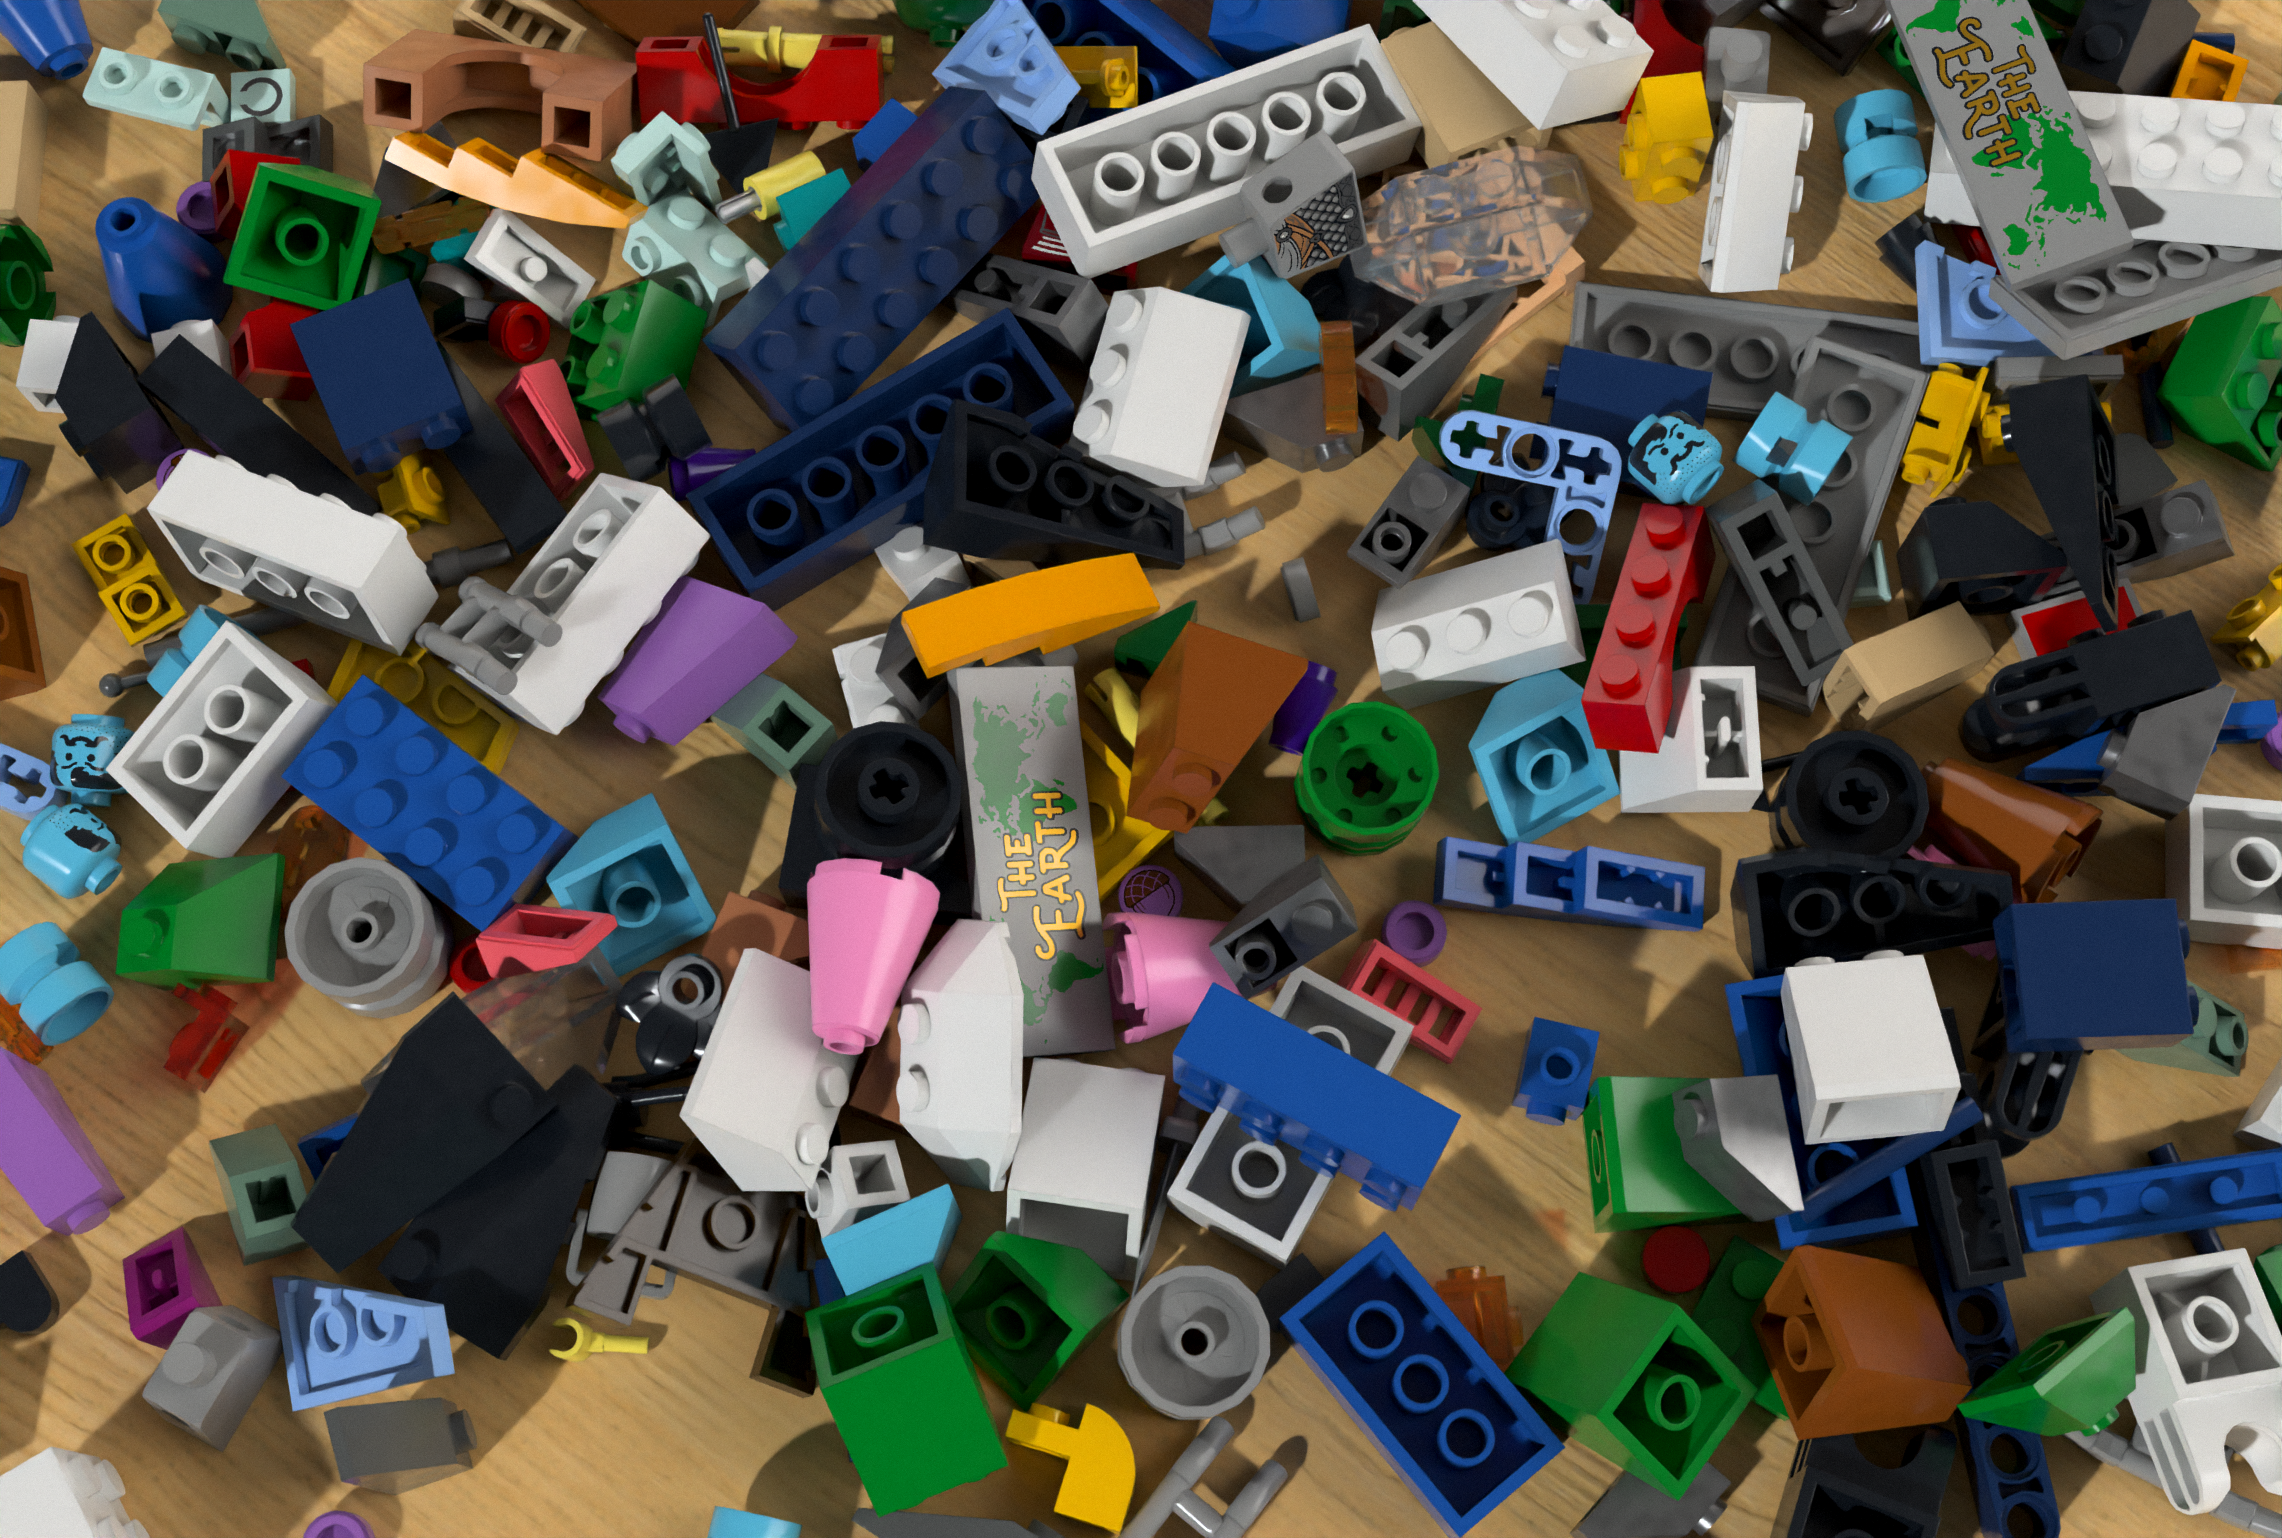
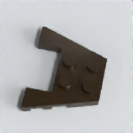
(723, 1238)

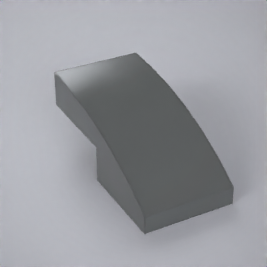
(303, 138)

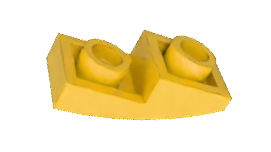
(129, 579)

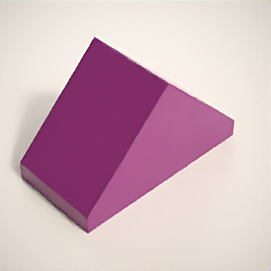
(164, 1287)

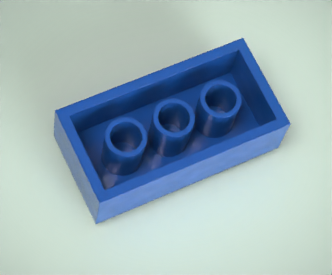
(428, 805)
(1311, 1098)
(1419, 1386)

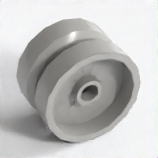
(369, 938)
(1233, 1341)

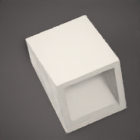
(1867, 1048)
(1086, 1160)

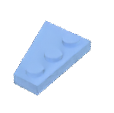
(1013, 64)
(1960, 319)
(356, 1340)

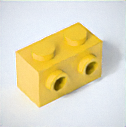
(1666, 138)

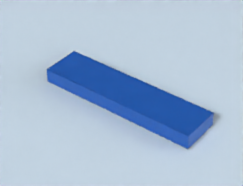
(2148, 1201)

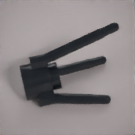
(636, 1102)

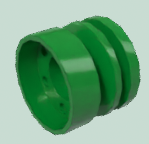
(1371, 743)

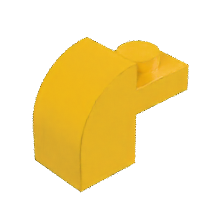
(1100, 1463)

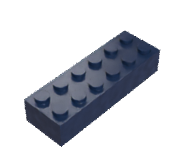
(878, 260)
(863, 466)

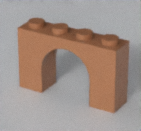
(582, 99)
(764, 925)

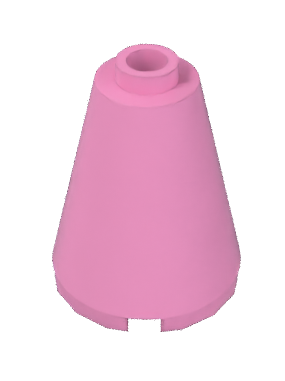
(862, 947)
(1161, 971)

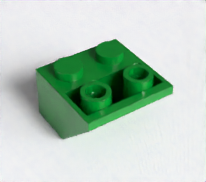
(629, 343)
(2230, 381)

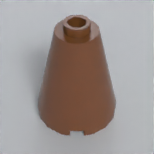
(2010, 826)

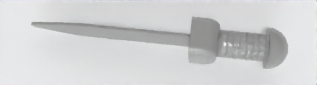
(1176, 1141)

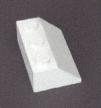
(1753, 191)
(1159, 387)
(1476, 626)
(221, 741)
(767, 1081)

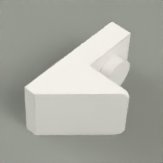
(528, 268)

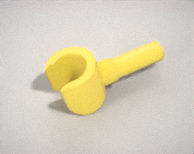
(591, 1341)

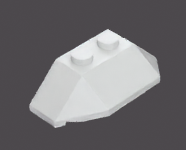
(964, 1054)

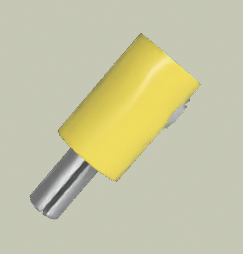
(766, 185)

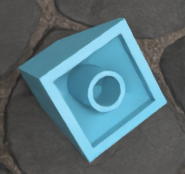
(1282, 326)
(1539, 757)
(641, 876)
(895, 1240)

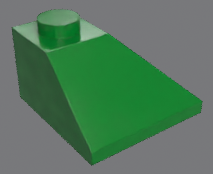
(303, 235)
(205, 924)
(1031, 1311)
(2062, 1379)

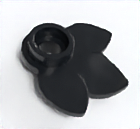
(1342, 296)
(1518, 503)
(669, 1020)

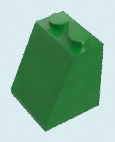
(1639, 1162)
(1631, 1381)
(904, 1390)

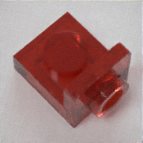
(208, 1042)

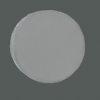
(447, 283)
(1300, 590)

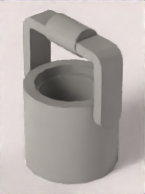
(616, 1193)

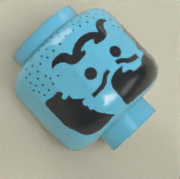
(1675, 457)
(83, 753)
(71, 850)

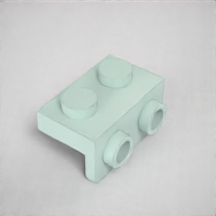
(156, 91)
(665, 162)
(689, 253)

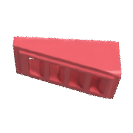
(547, 425)
(540, 938)
(1396, 967)

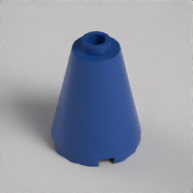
(48, 35)
(159, 269)

